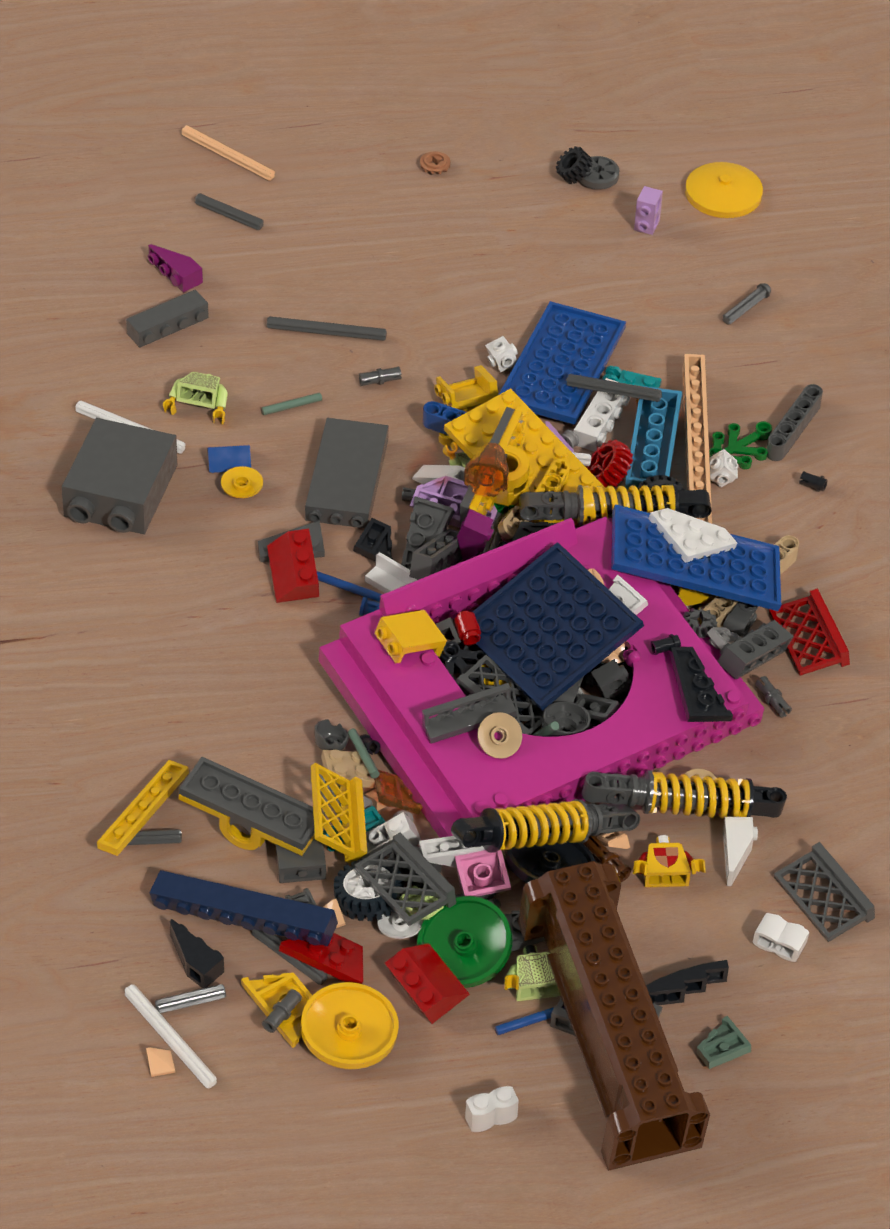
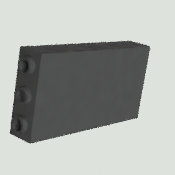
(347, 473)

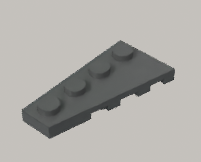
(427, 522)

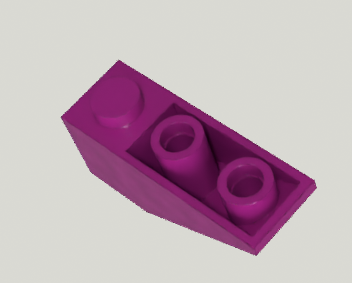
(176, 267)
(474, 534)

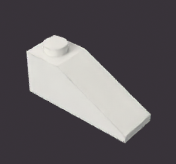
(738, 842)
(444, 850)

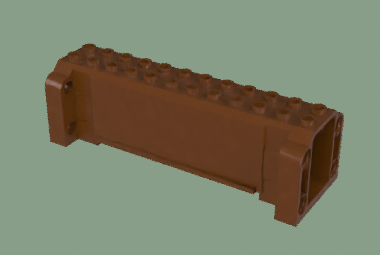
(612, 1015)

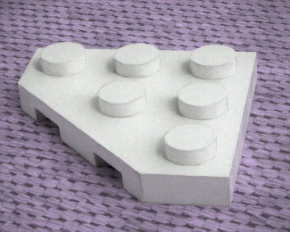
(691, 535)

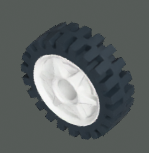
(358, 897)

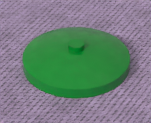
(470, 939)

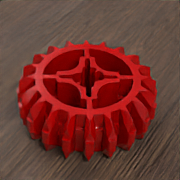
(611, 463)

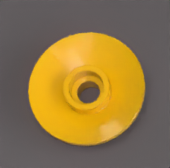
(242, 482)

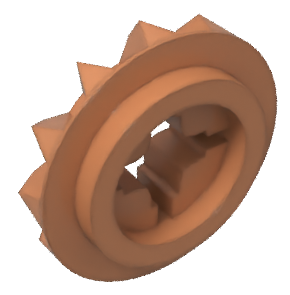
(440, 159)

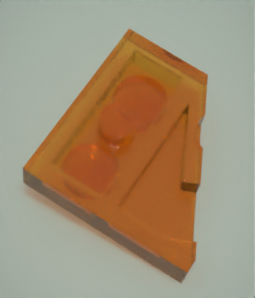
(394, 793)

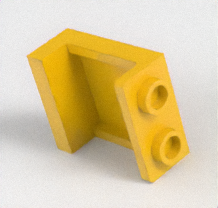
(468, 392)
(409, 634)

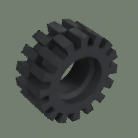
(574, 165)

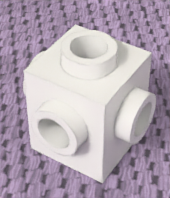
(501, 354)
(723, 468)

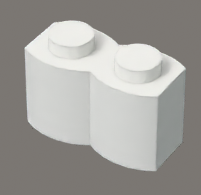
(781, 937)
(493, 1108)

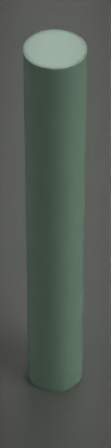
(291, 404)
(547, 730)
(361, 749)

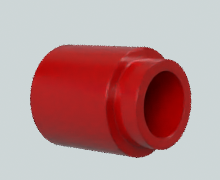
(467, 627)

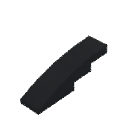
(673, 987)

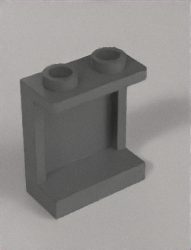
(300, 868)

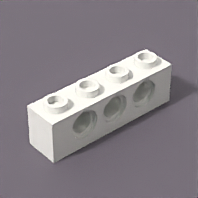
(599, 419)

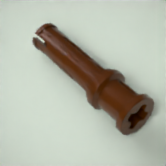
(605, 857)

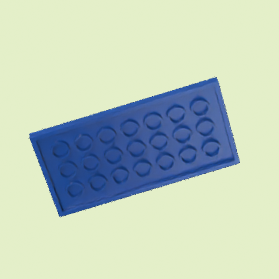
(561, 345)
(742, 574)

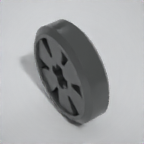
(603, 173)

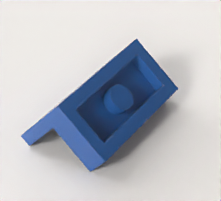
(228, 457)

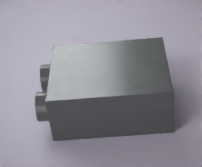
(119, 476)

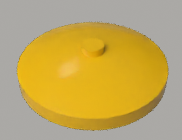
(724, 190)
(349, 1025)

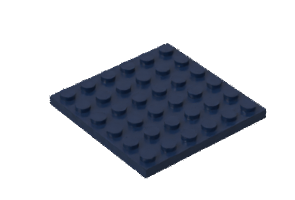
(552, 625)

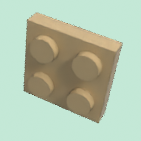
(348, 765)

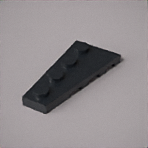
(696, 689)

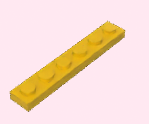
(142, 808)

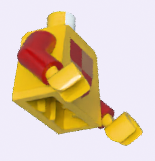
(667, 864)

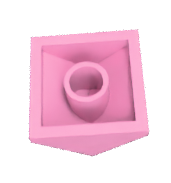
(482, 873)

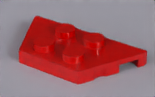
(339, 959)

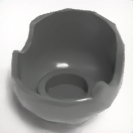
(329, 736)

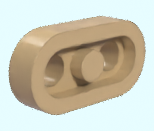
(510, 522)

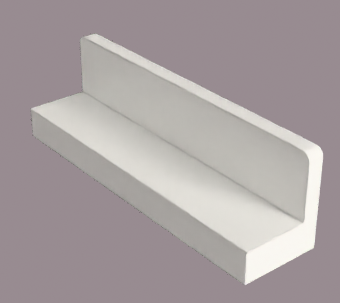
(388, 574)

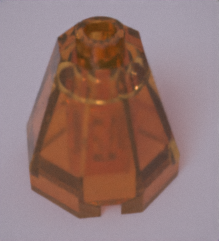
(487, 471)

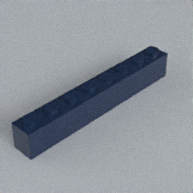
(244, 908)

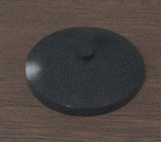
(535, 861)

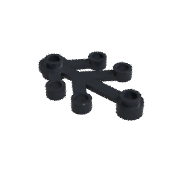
(457, 660)

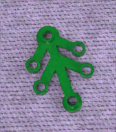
(762, 432)

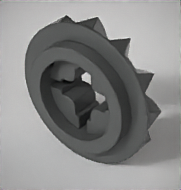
(708, 621)

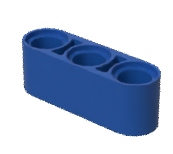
(437, 415)

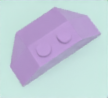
(447, 492)

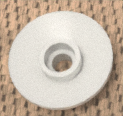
(395, 927)

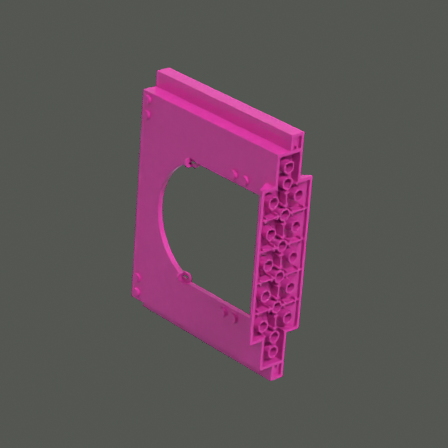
(455, 774)

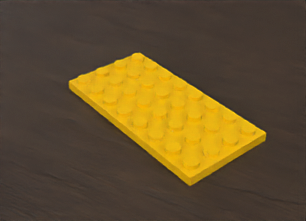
(540, 443)

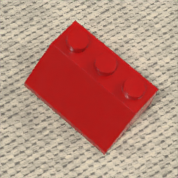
(293, 566)
(427, 980)

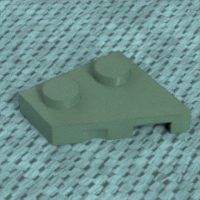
(723, 1044)

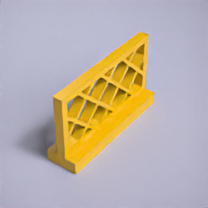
(350, 812)

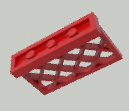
(824, 623)

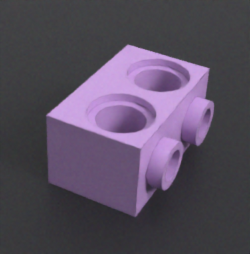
(648, 210)

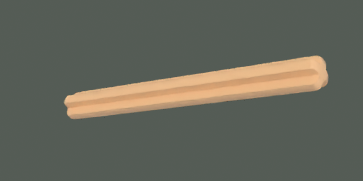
(228, 153)

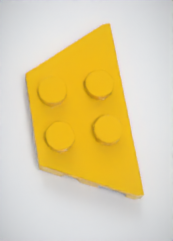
(273, 989)

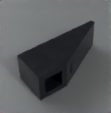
(198, 959)

